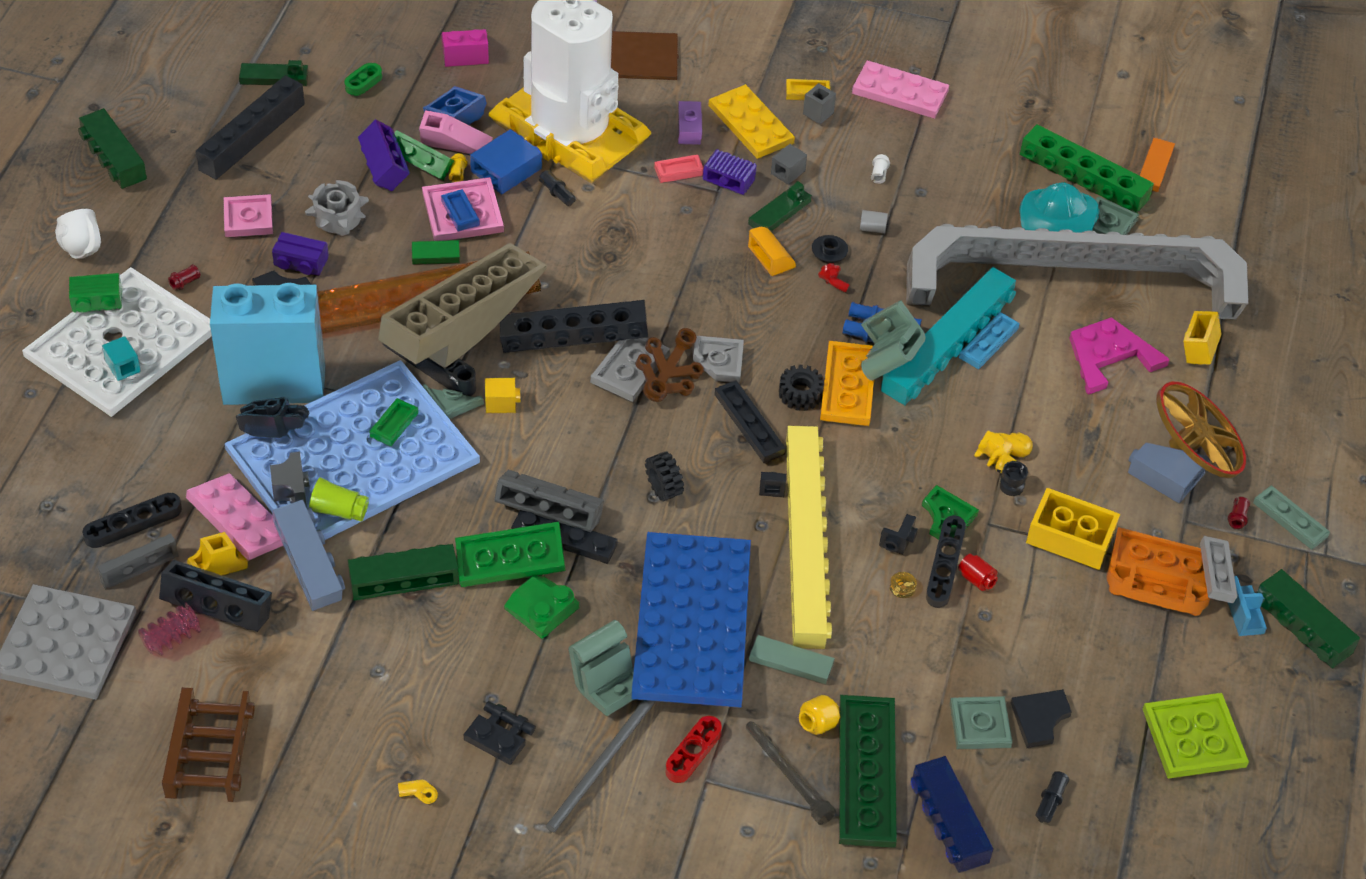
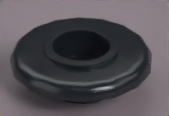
(829, 255)

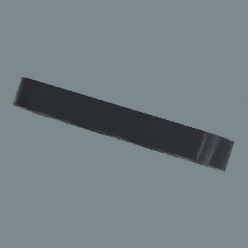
(130, 516)
(946, 561)

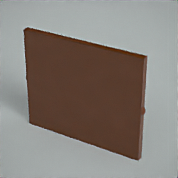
(644, 55)

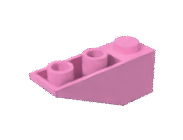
(451, 134)

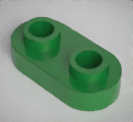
(363, 79)

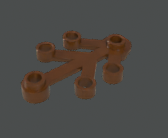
(684, 340)

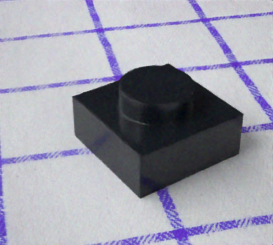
(772, 484)

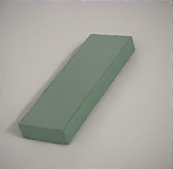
(1291, 517)
(791, 659)

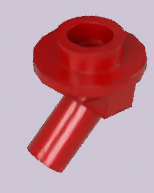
(829, 274)

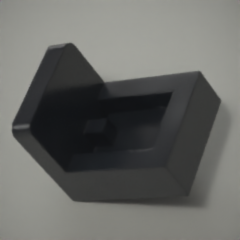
(898, 541)

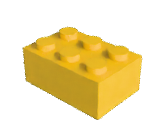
(1072, 528)

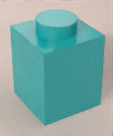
(121, 358)

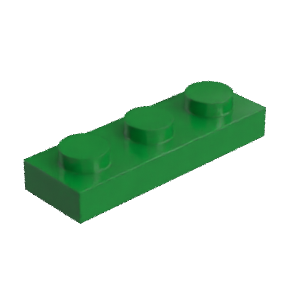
(423, 156)

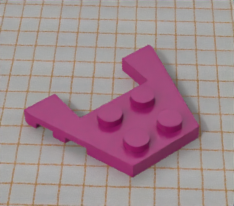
(1106, 344)

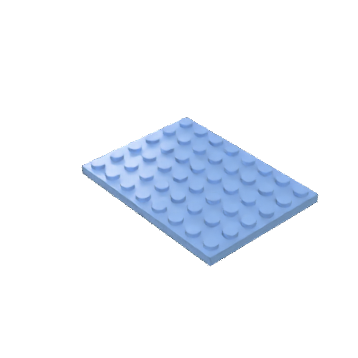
(340, 449)

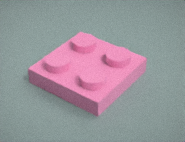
(248, 215)

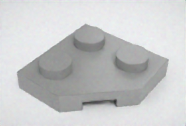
(719, 357)

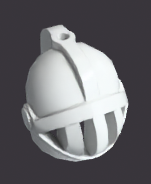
(78, 233)

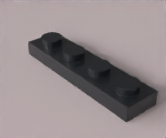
(750, 421)
(574, 539)

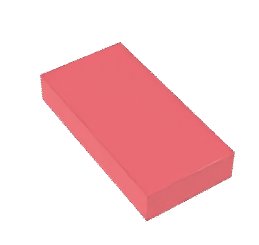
(679, 168)

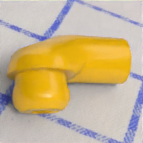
(420, 789)

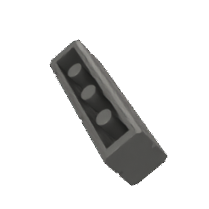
(549, 500)

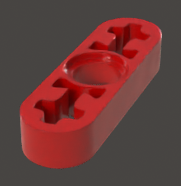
(693, 760)

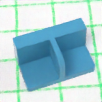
(1247, 611)

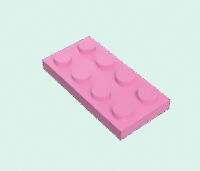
(900, 89)
(237, 514)

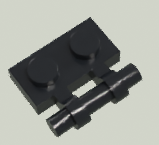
(495, 739)

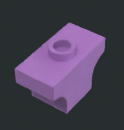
(689, 122)

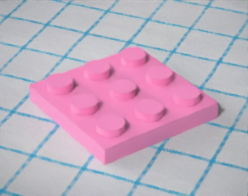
(483, 200)

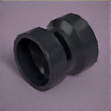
(1013, 478)

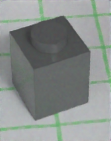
(819, 103)
(788, 164)

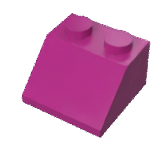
(465, 47)

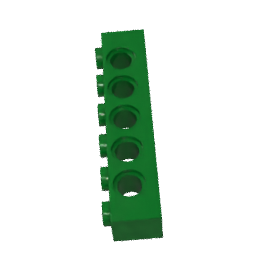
(1086, 168)

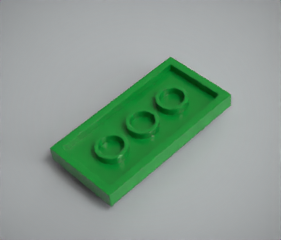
(510, 554)

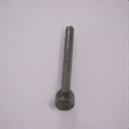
(821, 810)

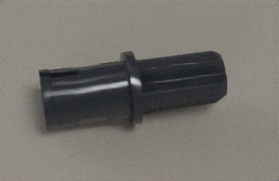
(557, 187)
(1052, 797)

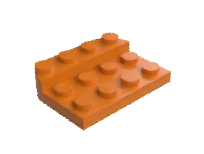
(1158, 572)

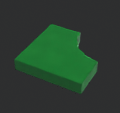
(944, 504)

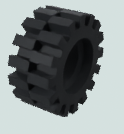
(801, 377)
(664, 476)

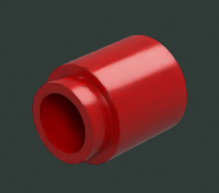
(978, 572)

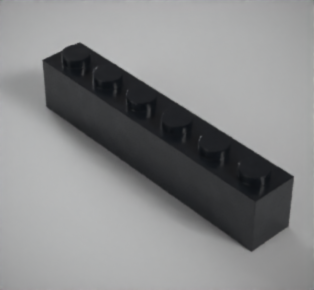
(250, 127)

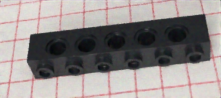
(574, 326)

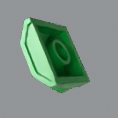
(541, 605)

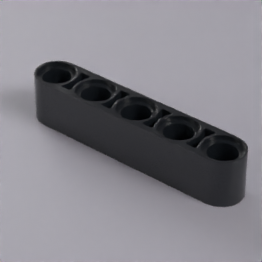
(456, 377)

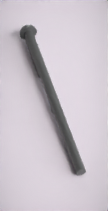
(599, 765)

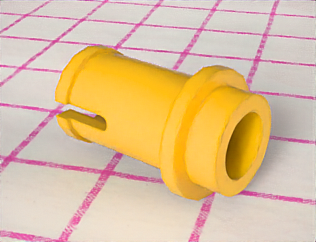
(458, 167)

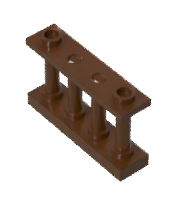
(185, 730)

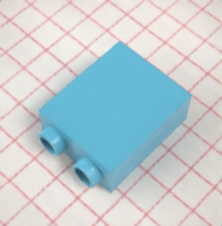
(268, 342)

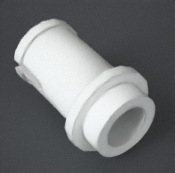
(881, 164)

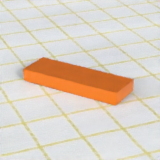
(1157, 162)

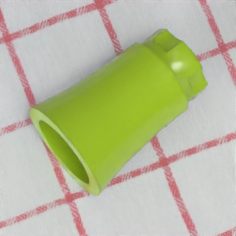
(338, 501)

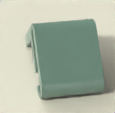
(895, 339)
(603, 668)

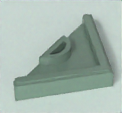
(453, 402)

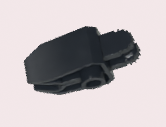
(271, 417)

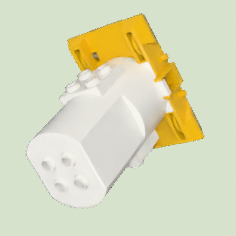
(571, 91)

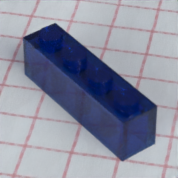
(951, 814)

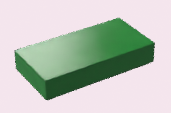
(435, 252)
(393, 422)

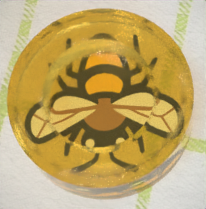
(903, 584)

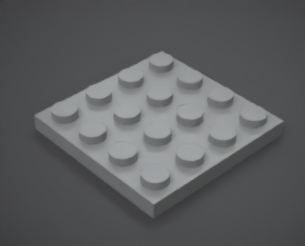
(64, 641)

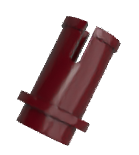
(179, 279)
(1238, 517)

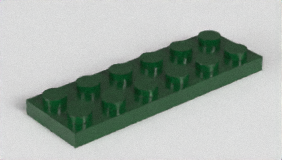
(867, 771)

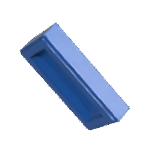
(460, 210)

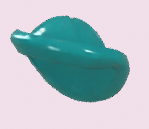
(1059, 208)

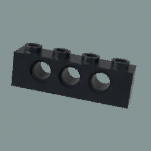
(215, 595)

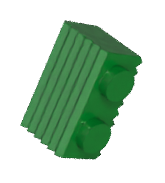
(95, 292)

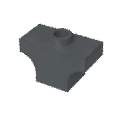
(289, 480)

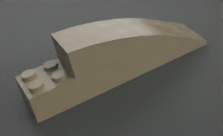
(461, 308)

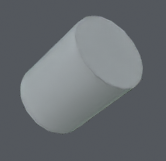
(873, 221)

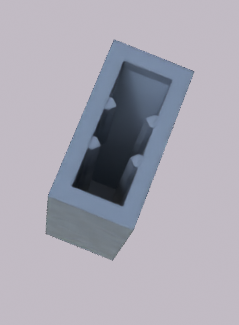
(1166, 470)

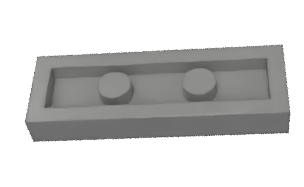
(1218, 569)

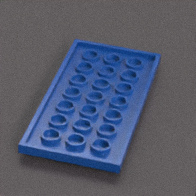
(692, 620)

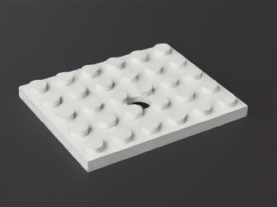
(151, 319)

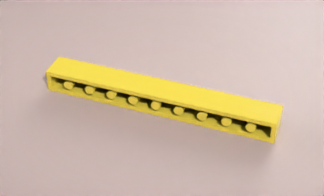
(806, 538)

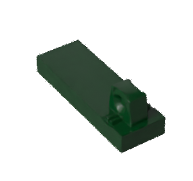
(271, 73)
(781, 208)

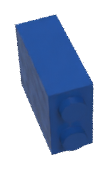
(506, 161)

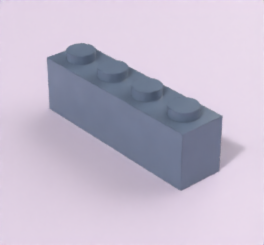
(308, 555)

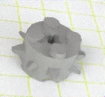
(337, 207)

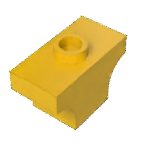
(218, 555)

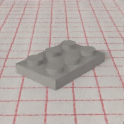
(618, 369)

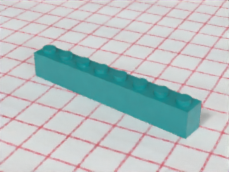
(950, 335)

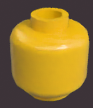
(819, 715)

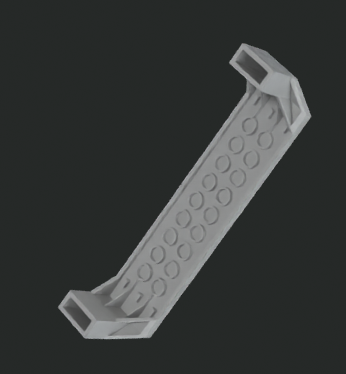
(1201, 258)

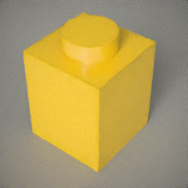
(501, 395)

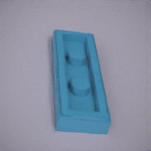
(989, 340)

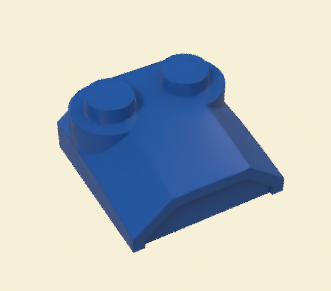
(459, 104)

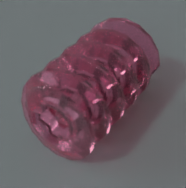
(169, 629)

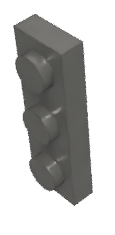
(138, 561)

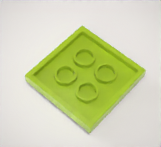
(1195, 735)

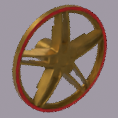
(1197, 430)

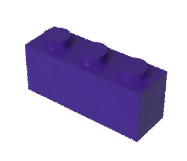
(383, 155)

